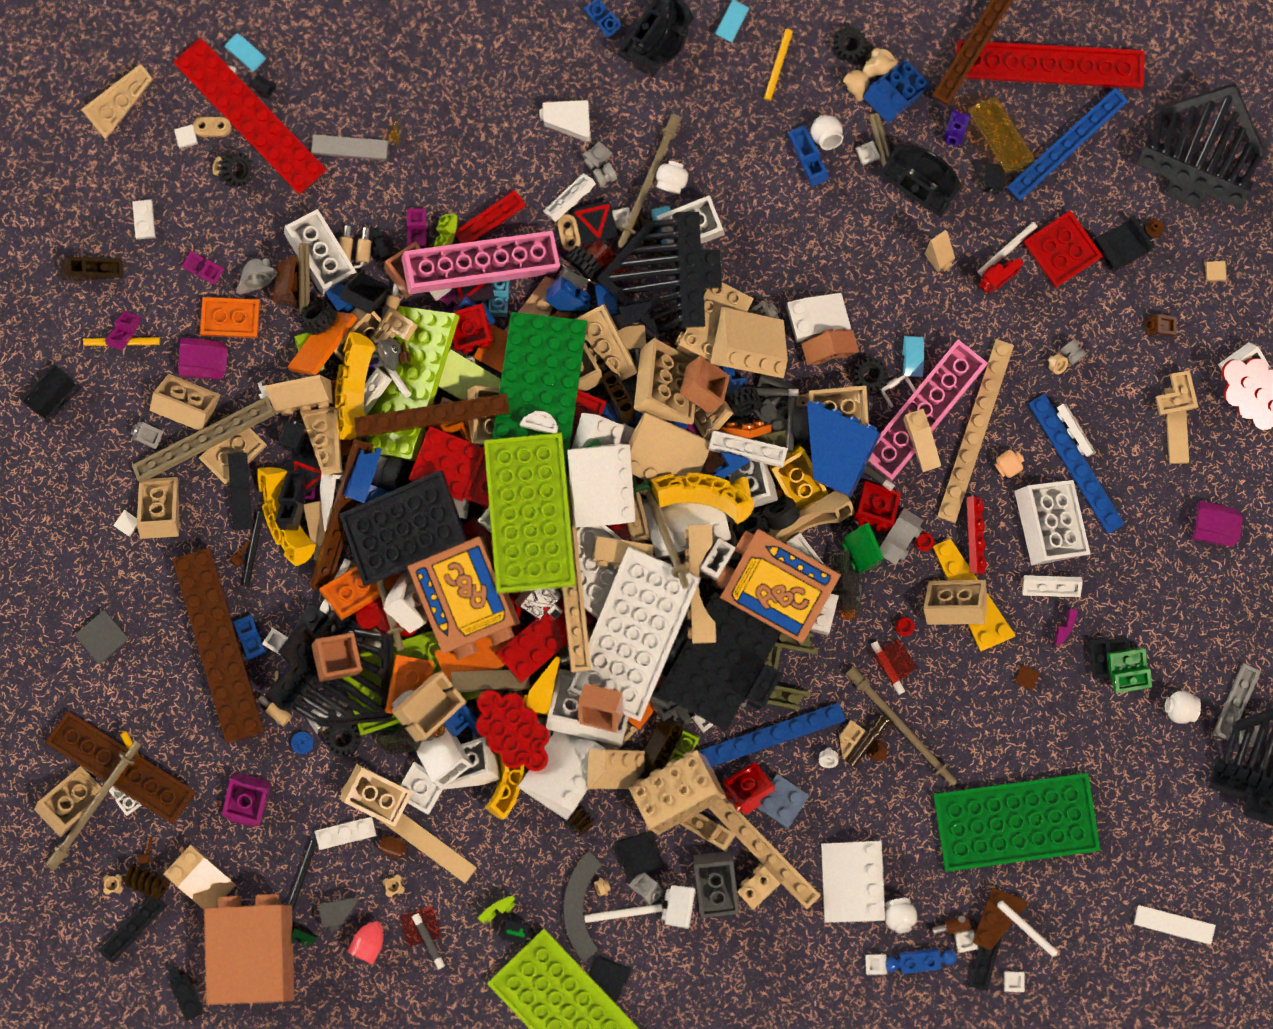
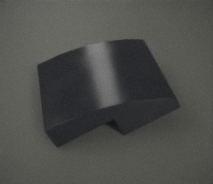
(1099, 651)

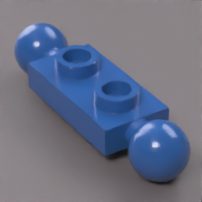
(920, 961)

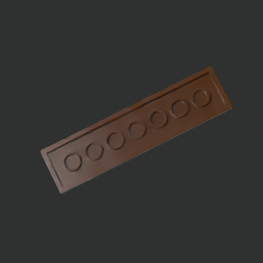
(101, 756)

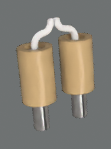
(363, 246)

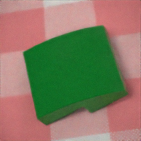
(1129, 670)

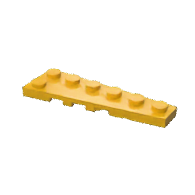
(956, 568)

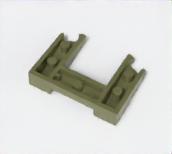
(784, 696)

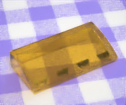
(1001, 135)

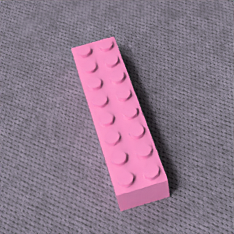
(480, 262)
(937, 397)

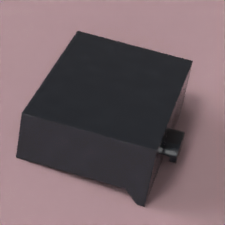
(364, 292)
(51, 393)

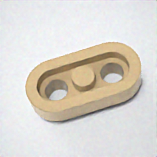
(211, 127)
(570, 233)

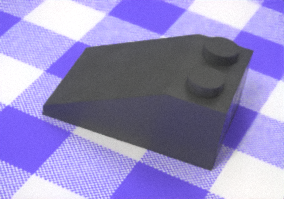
(716, 884)

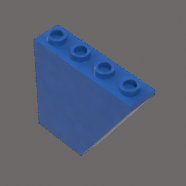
(839, 447)

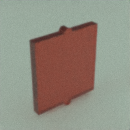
(895, 662)
(411, 931)

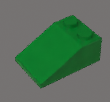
(863, 549)

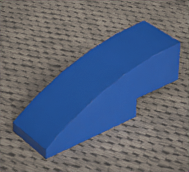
(808, 156)

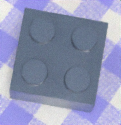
(784, 802)

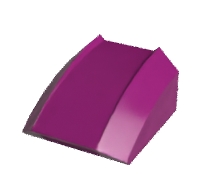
(202, 359)
(1217, 524)
(246, 799)

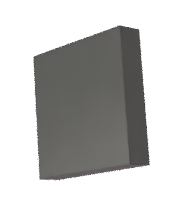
(101, 637)

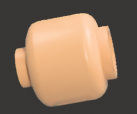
(1009, 463)

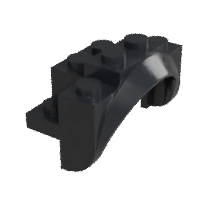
(654, 39)
(923, 178)

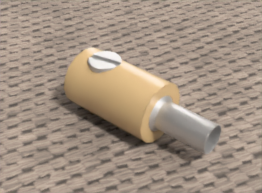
(391, 301)
(280, 716)

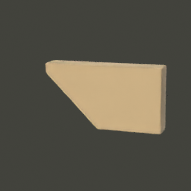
(850, 737)

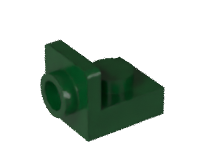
(304, 937)

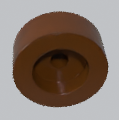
(1154, 228)
(877, 751)

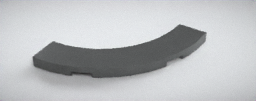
(574, 904)

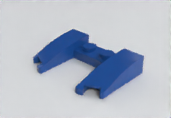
(360, 481)

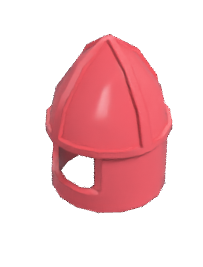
(367, 942)

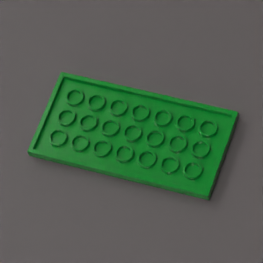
(541, 373)
(1016, 822)

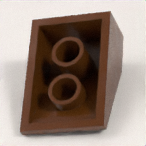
(287, 282)

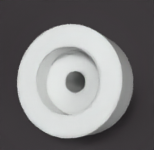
(828, 758)

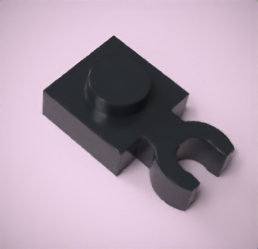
(380, 249)

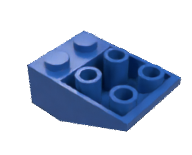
(896, 91)

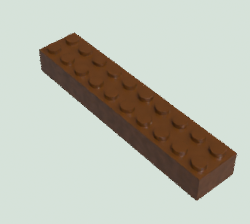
(219, 646)

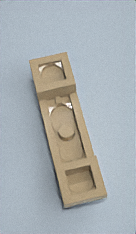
(709, 830)

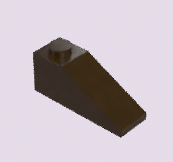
(90, 268)

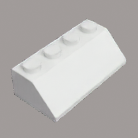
(326, 257)

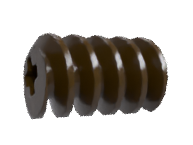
(580, 821)
(146, 882)

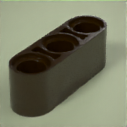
(618, 397)
(662, 744)

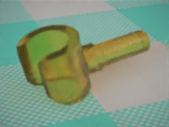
(394, 135)

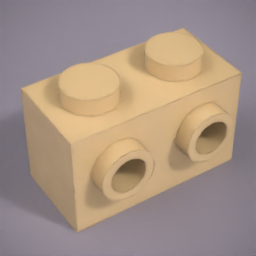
(760, 885)

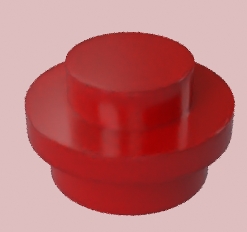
(924, 542)
(904, 626)

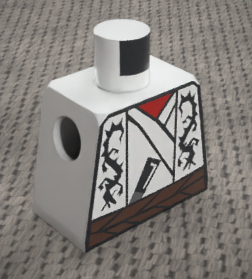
(540, 602)

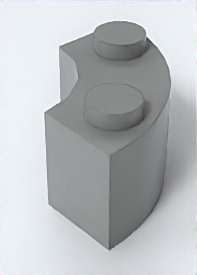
(900, 536)

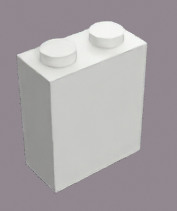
(443, 759)

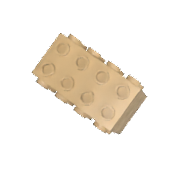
(701, 340)
(677, 792)

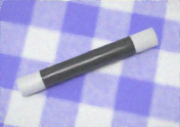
(777, 392)
(879, 478)
(428, 941)

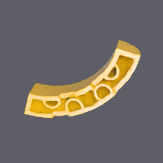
(351, 383)
(703, 490)
(296, 543)
(506, 790)

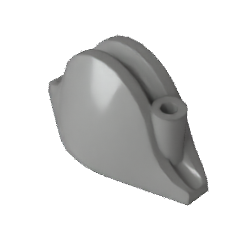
(255, 276)

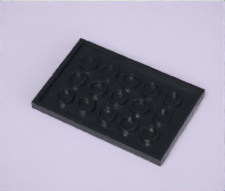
(403, 527)
(718, 675)

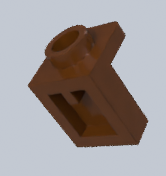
(1161, 325)

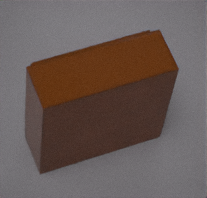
(1027, 677)

